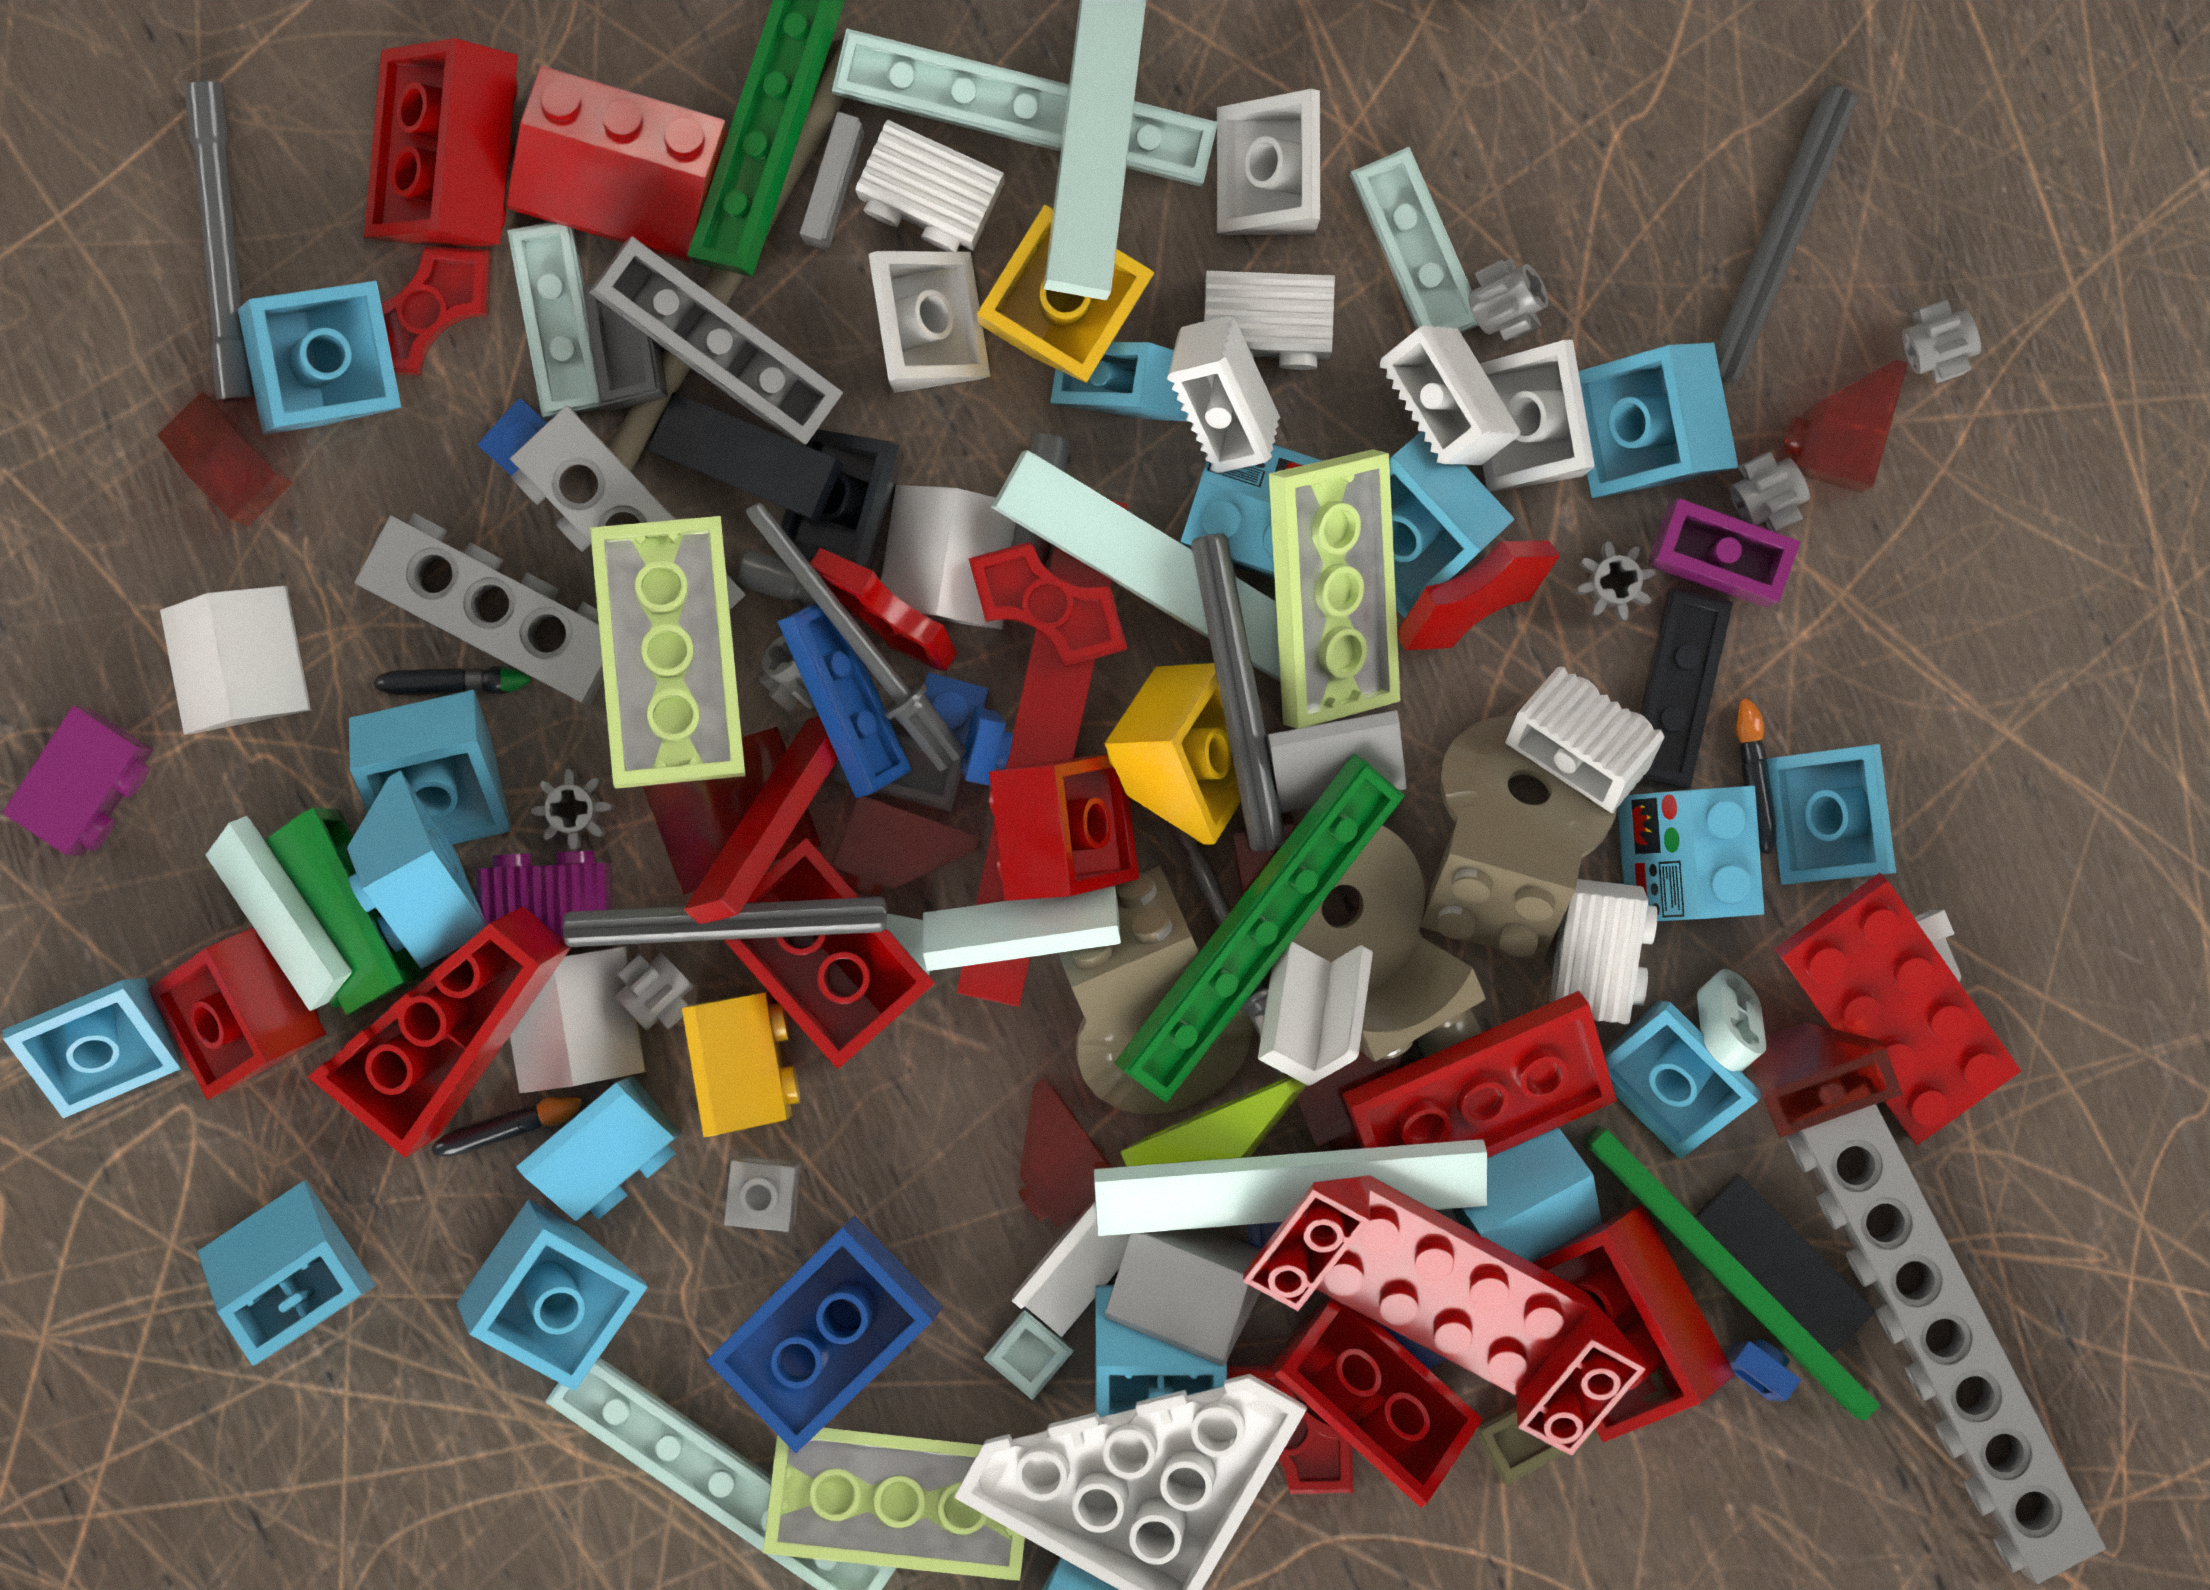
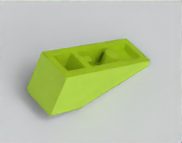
(1220, 1132)

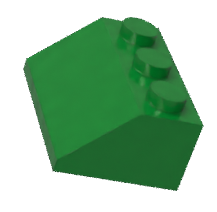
(319, 865)

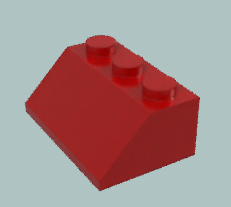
(441, 144)
(614, 162)
(832, 984)
(1649, 1302)
(1377, 1397)

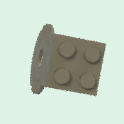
(1507, 861)
(1410, 978)
(1123, 987)

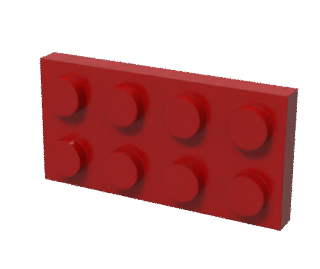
(1884, 980)
(1493, 1085)

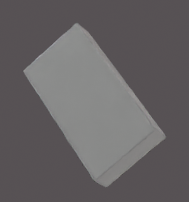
(832, 181)

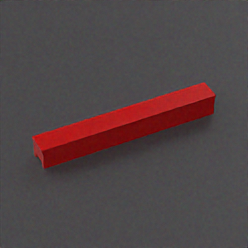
(1044, 731)

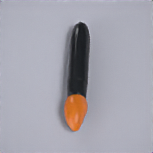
(1750, 733)
(547, 1112)

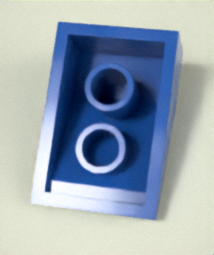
(825, 1334)

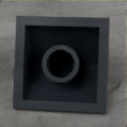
(858, 502)

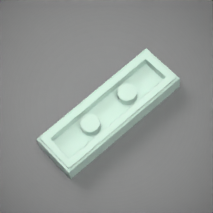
(1414, 241)
(555, 317)
(278, 913)
(1020, 929)

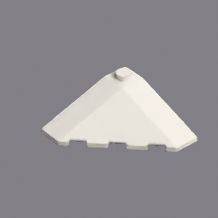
(1142, 1490)

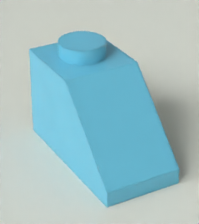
(1125, 383)

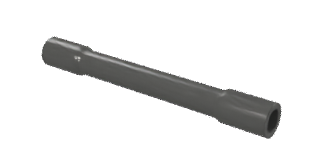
(209, 139)

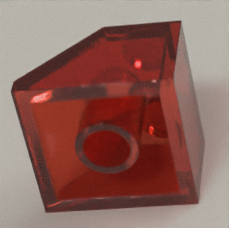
(703, 814)

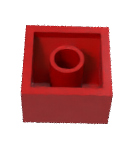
(1062, 828)
(234, 1012)

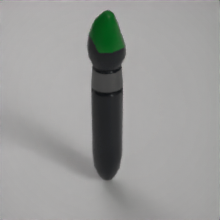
(451, 681)

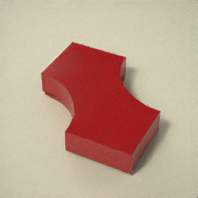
(444, 291)
(1501, 579)
(884, 612)
(1074, 618)
(1316, 1455)

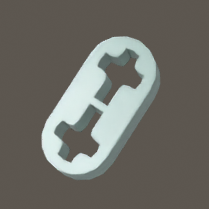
(1731, 1020)

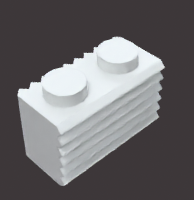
(929, 188)
(1276, 313)
(1223, 394)
(1450, 396)
(1585, 738)
(1602, 948)

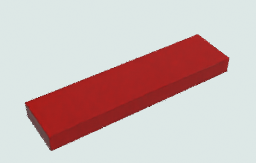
(765, 826)

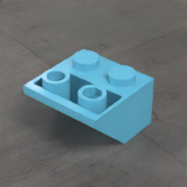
(282, 1273)
(1140, 1367)

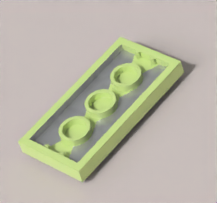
(1335, 588)
(667, 652)
(884, 1506)

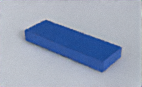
(845, 701)

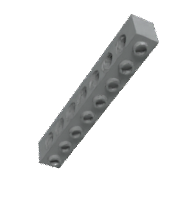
(2062, 1529)

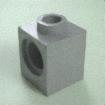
(762, 1193)

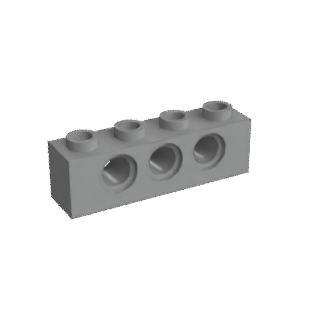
(715, 341)
(571, 442)
(396, 574)

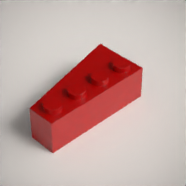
(437, 1040)

